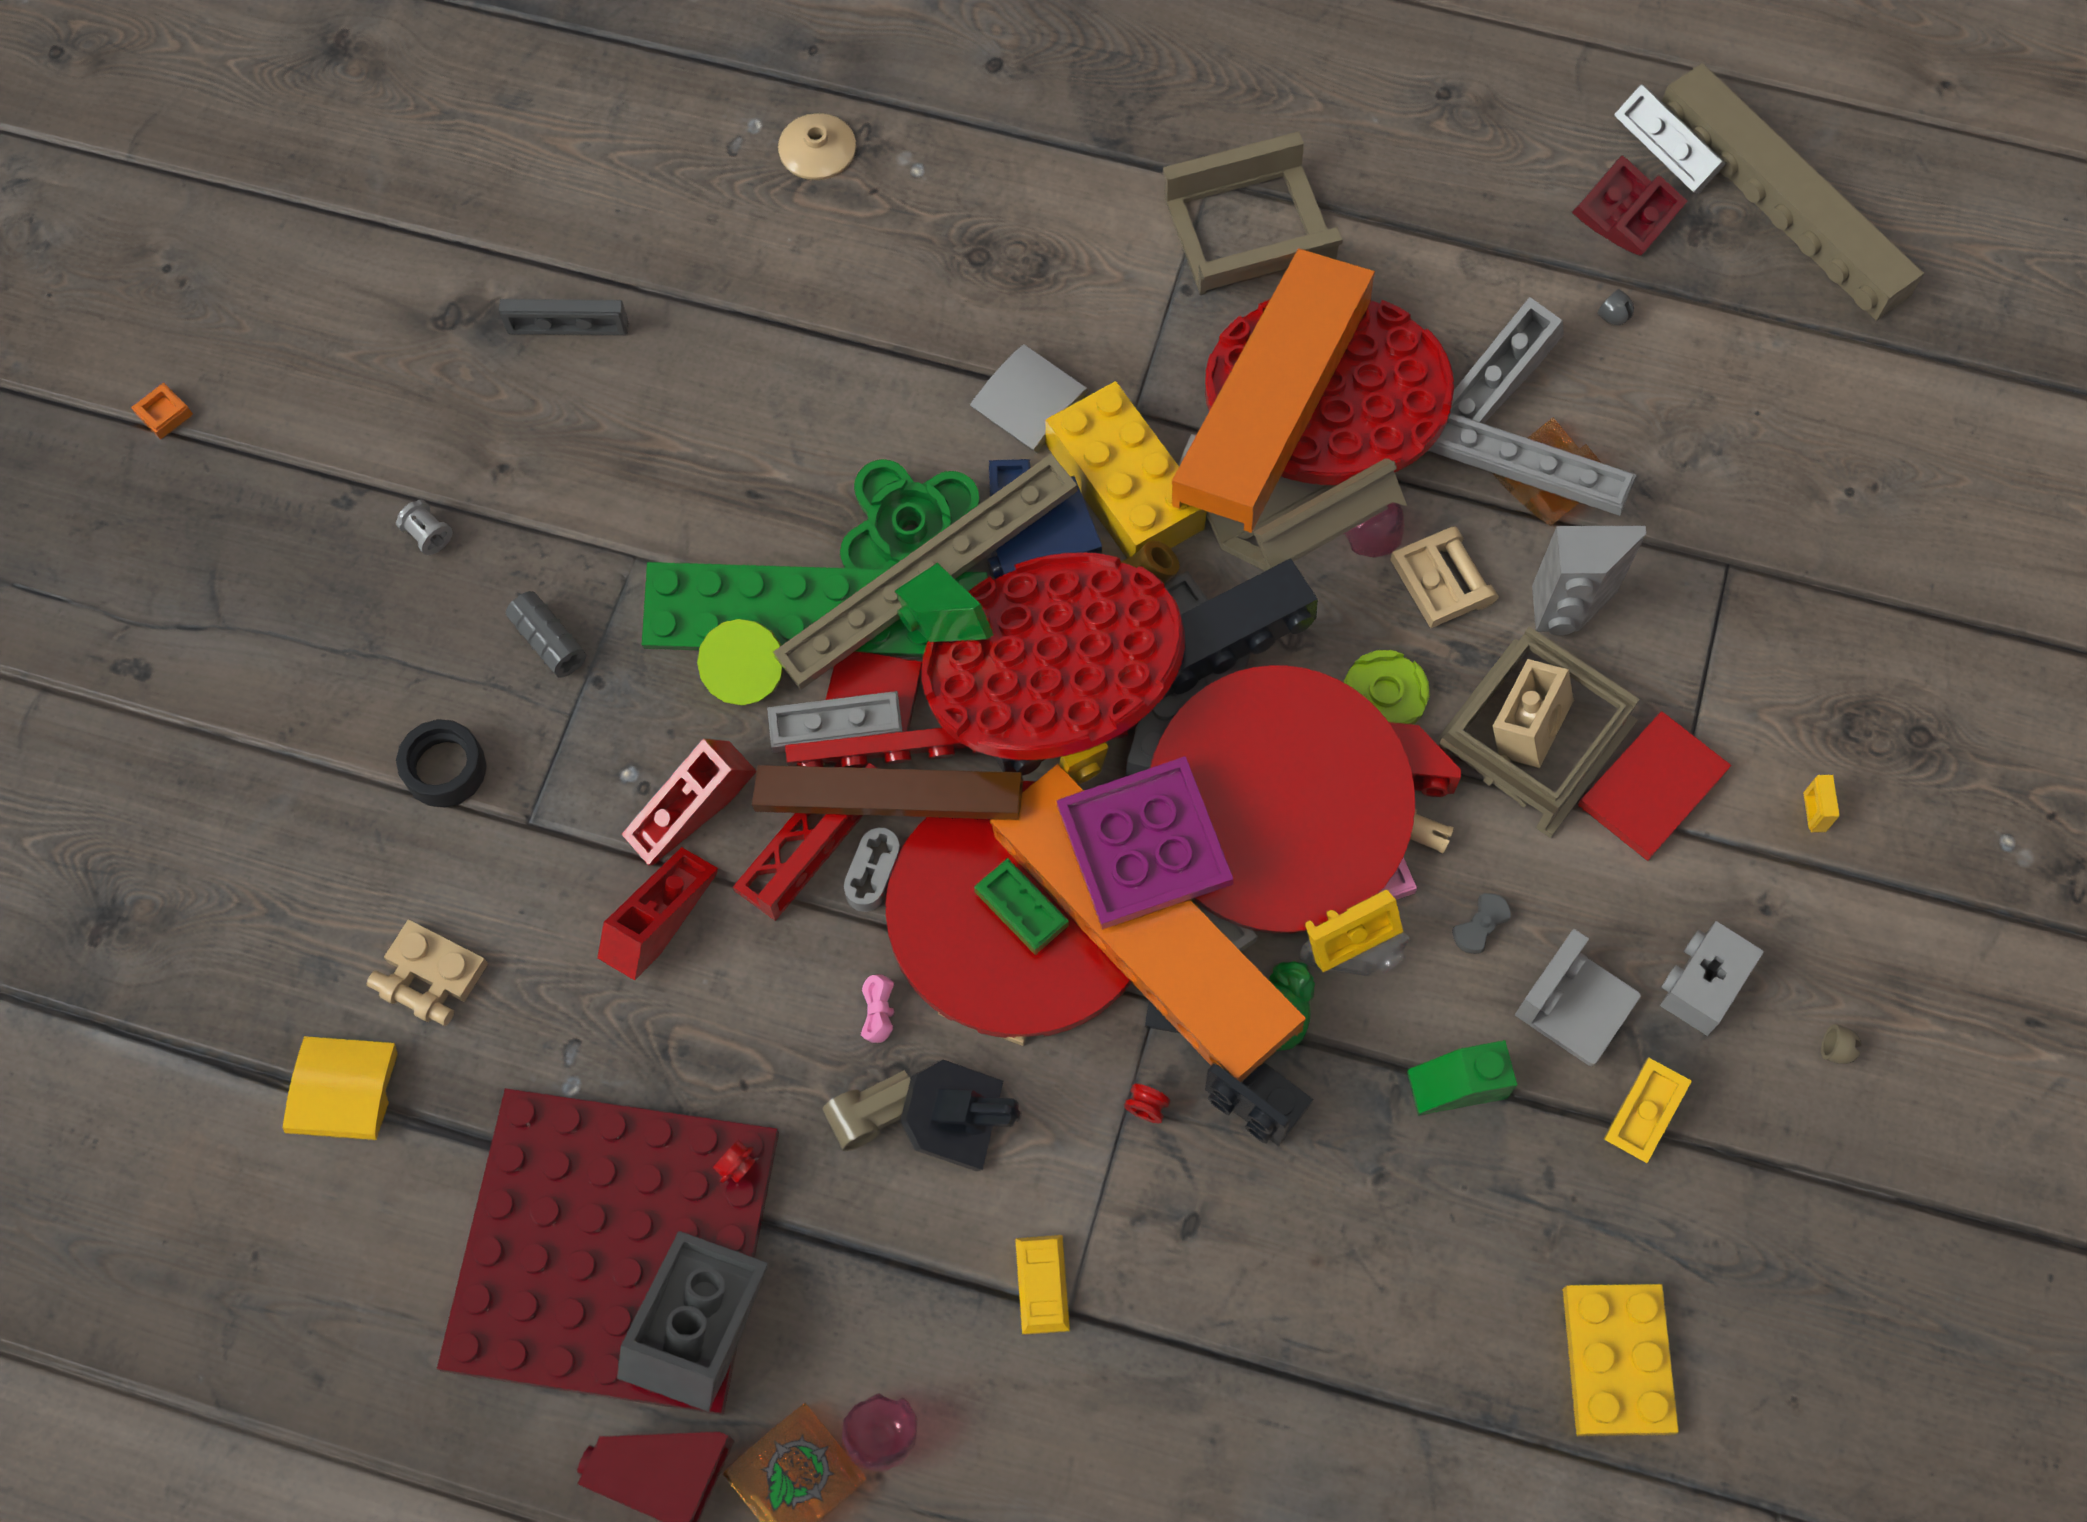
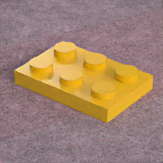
(1619, 1360)

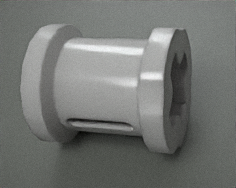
(415, 527)

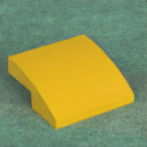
(339, 1088)

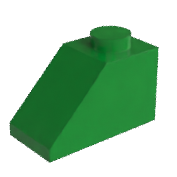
(941, 608)
(1463, 1078)

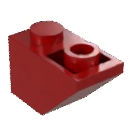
(1430, 766)

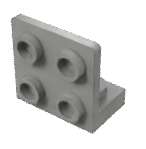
(1578, 1002)

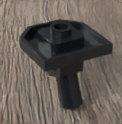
(954, 1111)

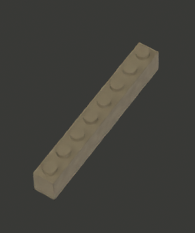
(1794, 194)

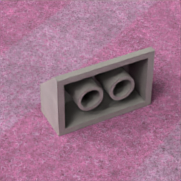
(1582, 574)

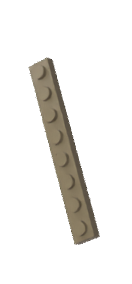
(954, 548)

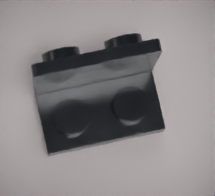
(1263, 1100)

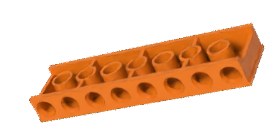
(1273, 388)
(1169, 954)

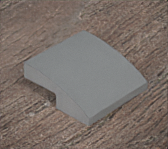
(1025, 394)

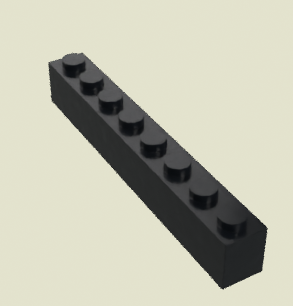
(1231, 627)

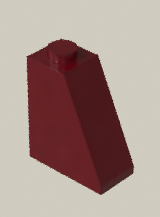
(657, 1473)

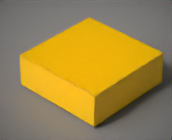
(1821, 803)

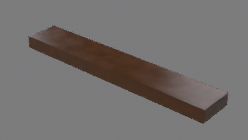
(888, 792)

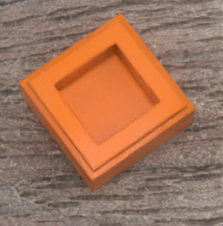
(162, 411)

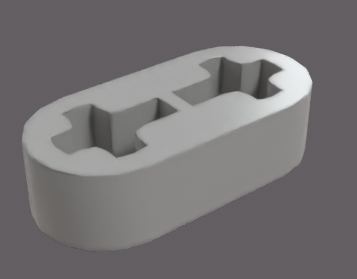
(863, 865)

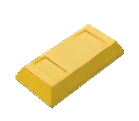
(1042, 1284)

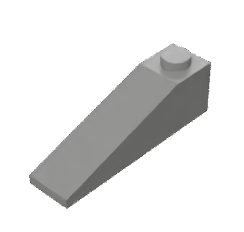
(1507, 362)

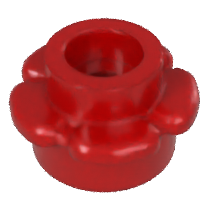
(735, 1162)

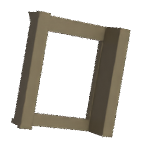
(1239, 169)
(1308, 516)
(1552, 805)

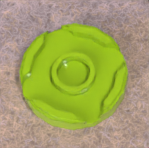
(739, 662)
(1391, 685)

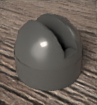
(1617, 308)

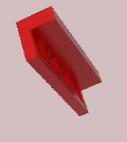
(800, 866)

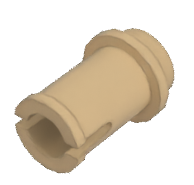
(1430, 833)

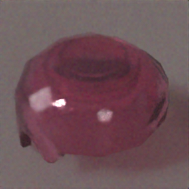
(1378, 534)
(879, 1433)

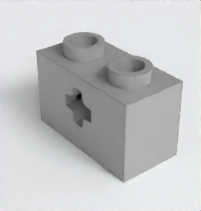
(1730, 963)

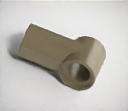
(860, 1115)

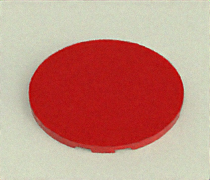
(1380, 403)
(1071, 658)
(1299, 793)
(968, 958)

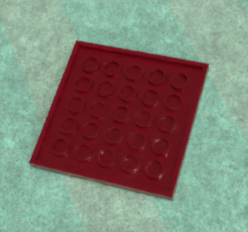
(576, 1229)

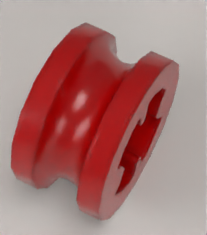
(1147, 1103)

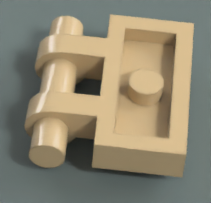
(433, 960)

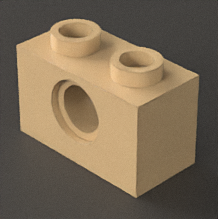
(1533, 713)

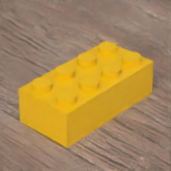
(1121, 470)

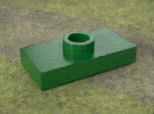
(1021, 906)

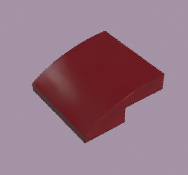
(1629, 207)

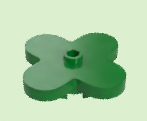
(896, 501)

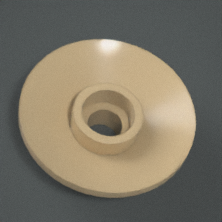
(820, 157)

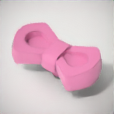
(877, 1024)

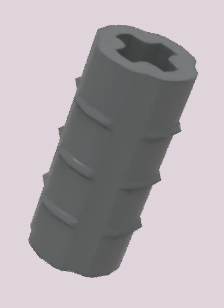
(545, 634)

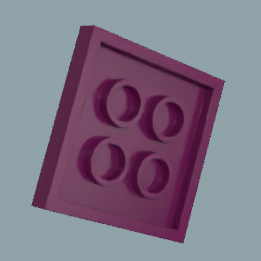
(1144, 842)

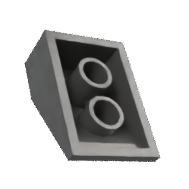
(691, 1321)

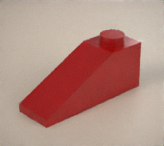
(689, 798)
(654, 913)

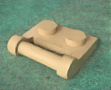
(1433, 583)

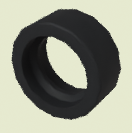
(425, 737)

